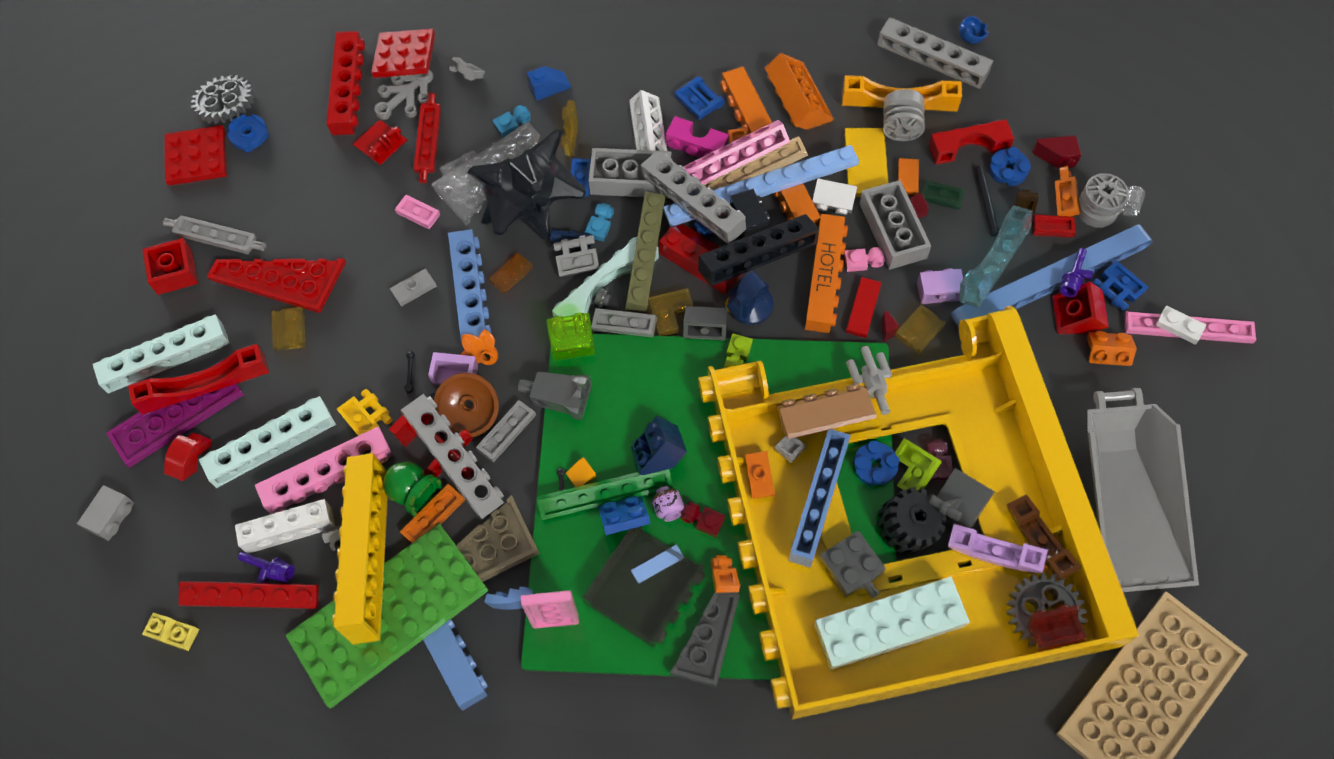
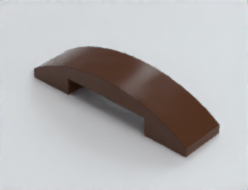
(1037, 534)

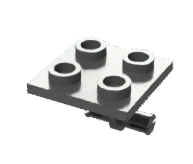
(962, 498)

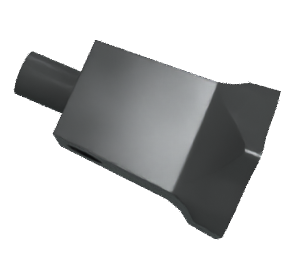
(559, 392)

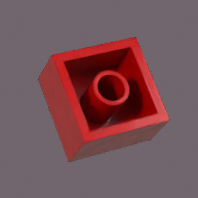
(170, 266)

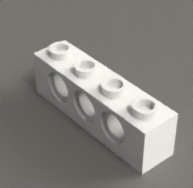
(284, 526)

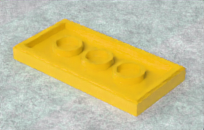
(871, 152)

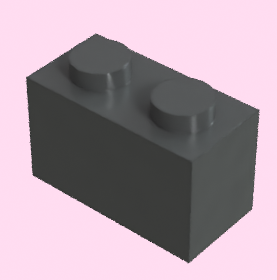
(705, 323)

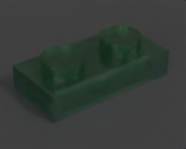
(943, 194)

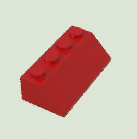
(683, 248)

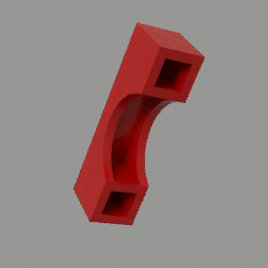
(992, 136)

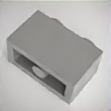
(106, 513)

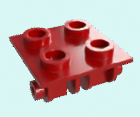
(380, 141)

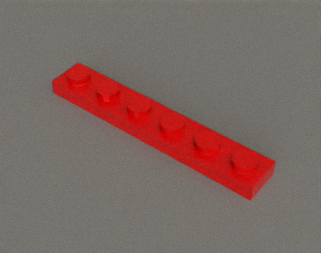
(248, 594)

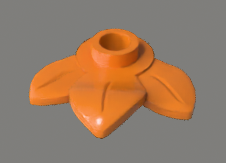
(480, 345)

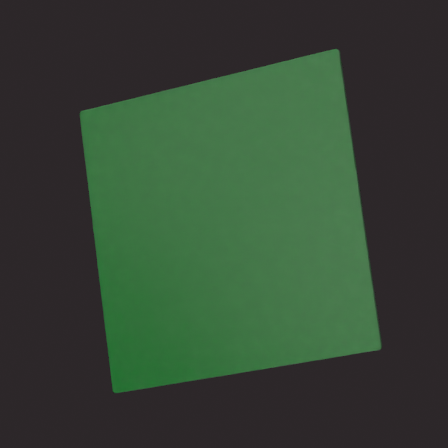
(631, 386)

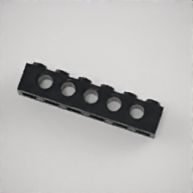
(758, 249)

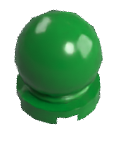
(410, 486)

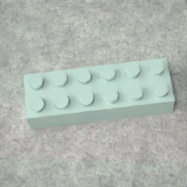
(891, 623)

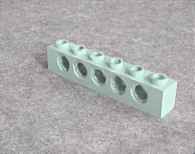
(153, 361)
(261, 452)

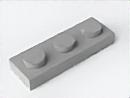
(624, 322)
(506, 431)

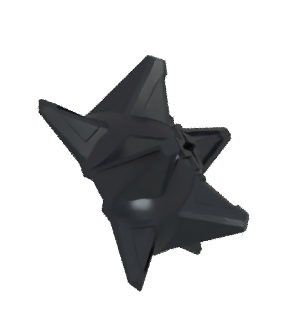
(526, 187)

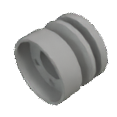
(903, 115)
(1102, 200)

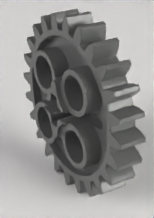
(210, 100)
(1033, 593)

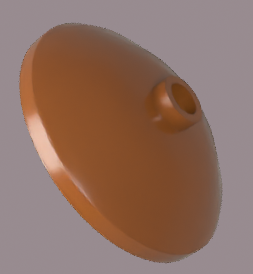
(452, 399)

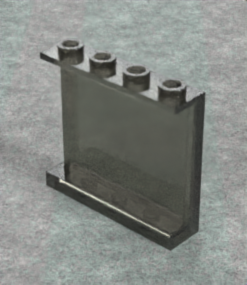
(646, 606)

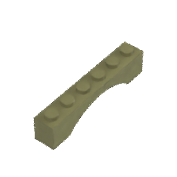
(645, 253)

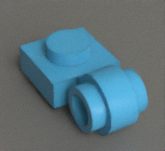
(507, 123)
(600, 226)

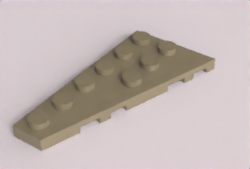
(498, 542)

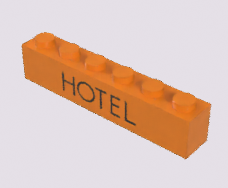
(825, 274)

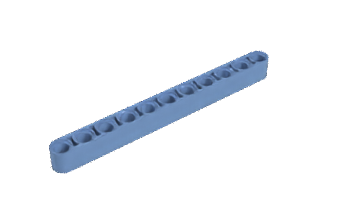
(1050, 278)

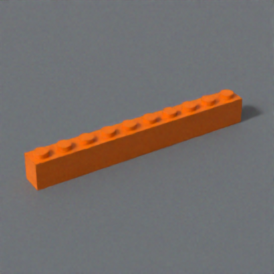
(752, 114)

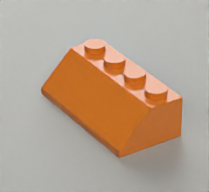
(798, 92)

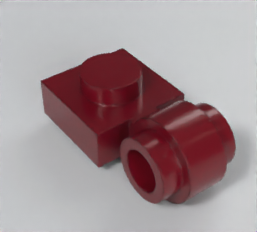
(708, 521)

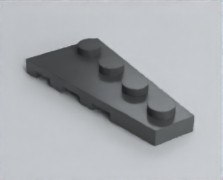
(707, 646)

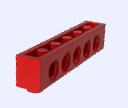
(345, 83)

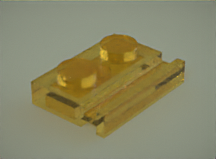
(288, 328)
(920, 329)

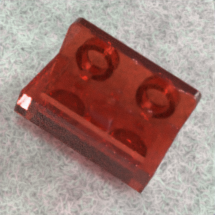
(1056, 628)

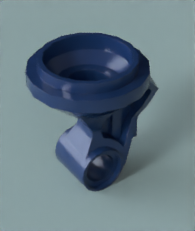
(751, 300)

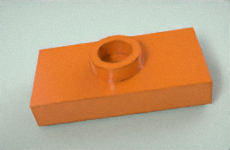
(759, 475)

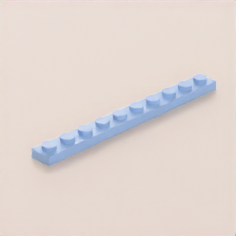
(777, 179)

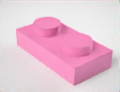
(417, 212)

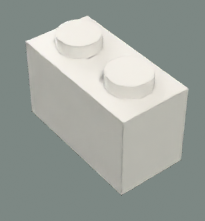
(834, 196)

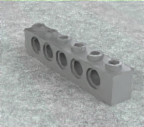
(934, 52)
(681, 187)
(413, 414)

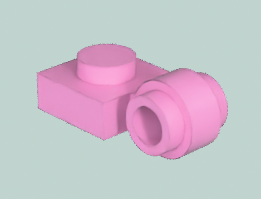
(858, 260)

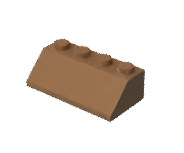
(825, 411)

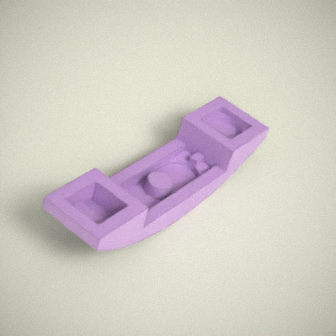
(996, 551)

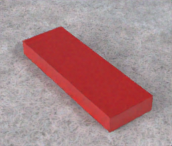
(863, 307)

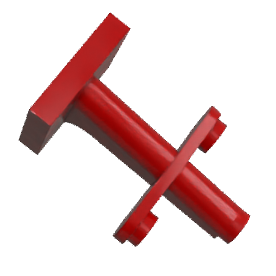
(405, 435)

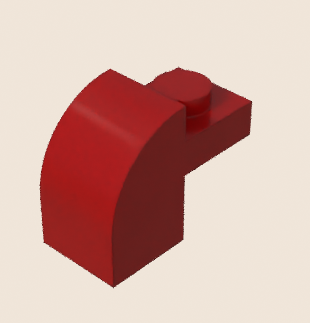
(183, 455)

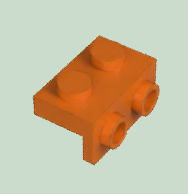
(1111, 348)

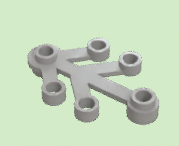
(383, 109)

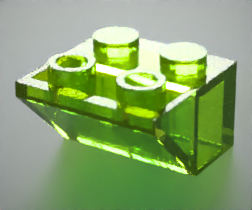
(571, 336)

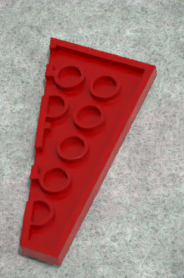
(284, 280)

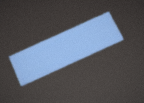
(655, 565)

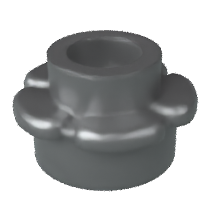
(602, 297)

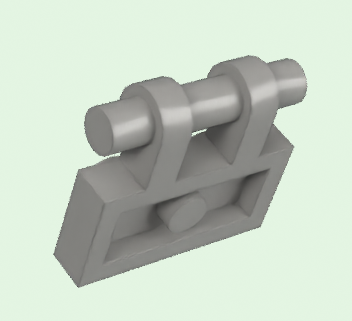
(576, 262)

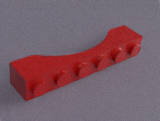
(163, 392)

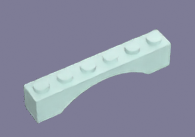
(582, 297)

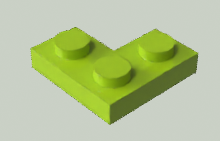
(920, 463)

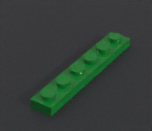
(601, 492)

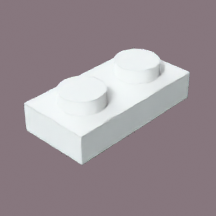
(1180, 325)

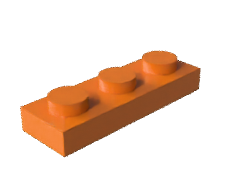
(433, 513)

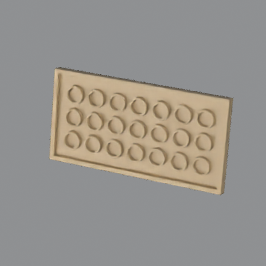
(1154, 688)

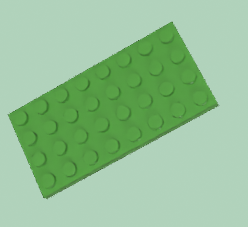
(420, 593)

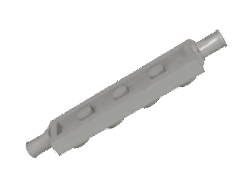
(214, 234)

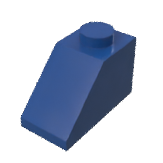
(546, 82)

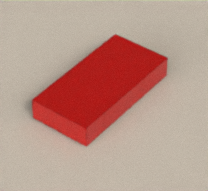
(1053, 226)

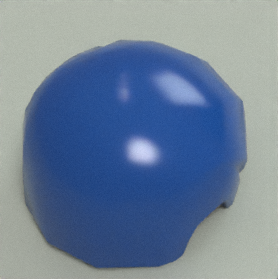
(972, 30)

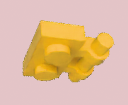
(358, 418)

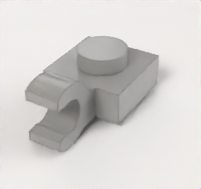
(469, 70)

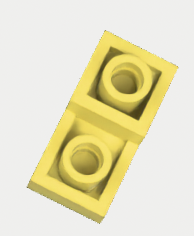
(170, 631)

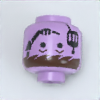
(667, 503)

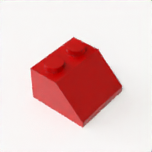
(1082, 312)

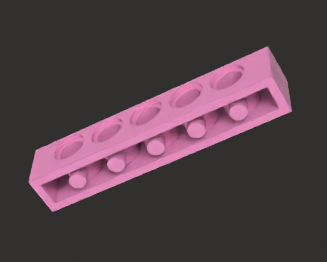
(738, 152)
(312, 469)

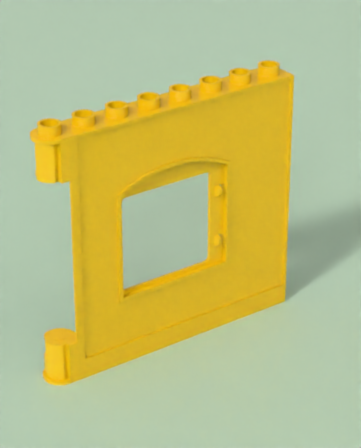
(1001, 437)

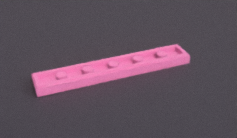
(1215, 329)

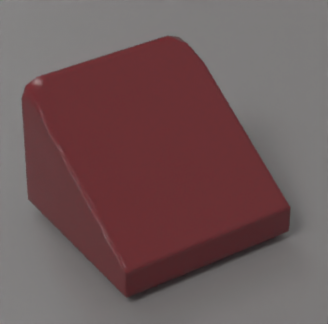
(920, 205)
(889, 326)

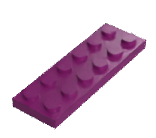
(151, 431)

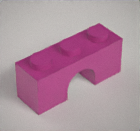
(680, 137)

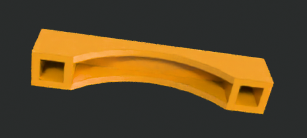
(866, 93)

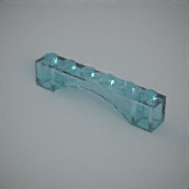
(981, 279)

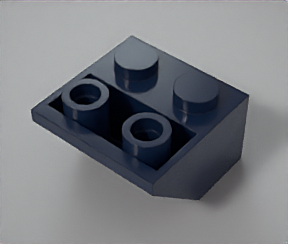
(658, 447)

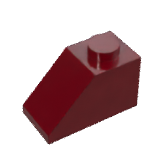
(1058, 151)

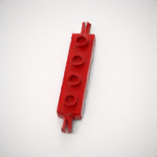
(427, 138)

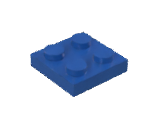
(623, 515)

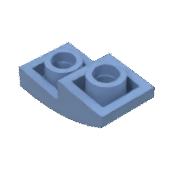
(507, 601)

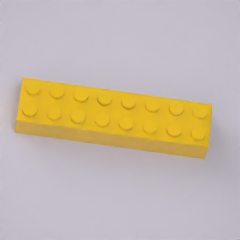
(361, 551)

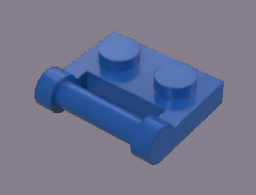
(695, 101)

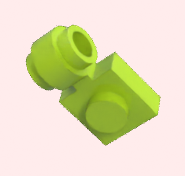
(738, 350)

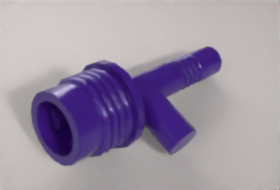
(1073, 280)
(274, 570)

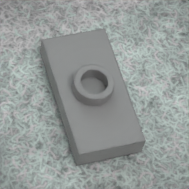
(413, 287)

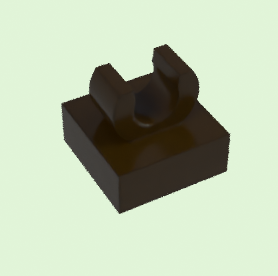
(1026, 200)

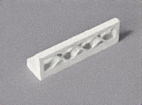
(643, 123)

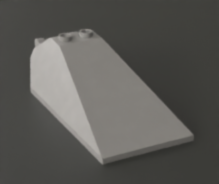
(1141, 493)

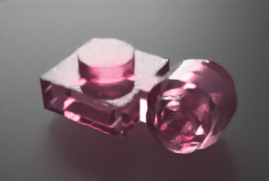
(937, 449)

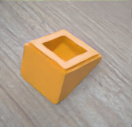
(581, 473)

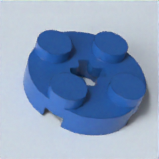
(254, 138)
(1009, 157)
(877, 476)

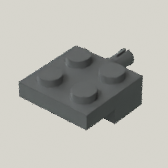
(853, 565)

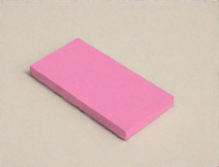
(550, 609)

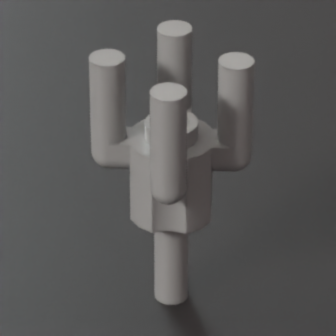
(872, 377)

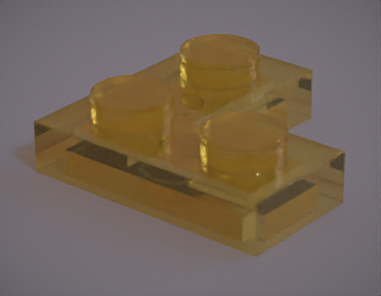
(571, 124)
(665, 308)

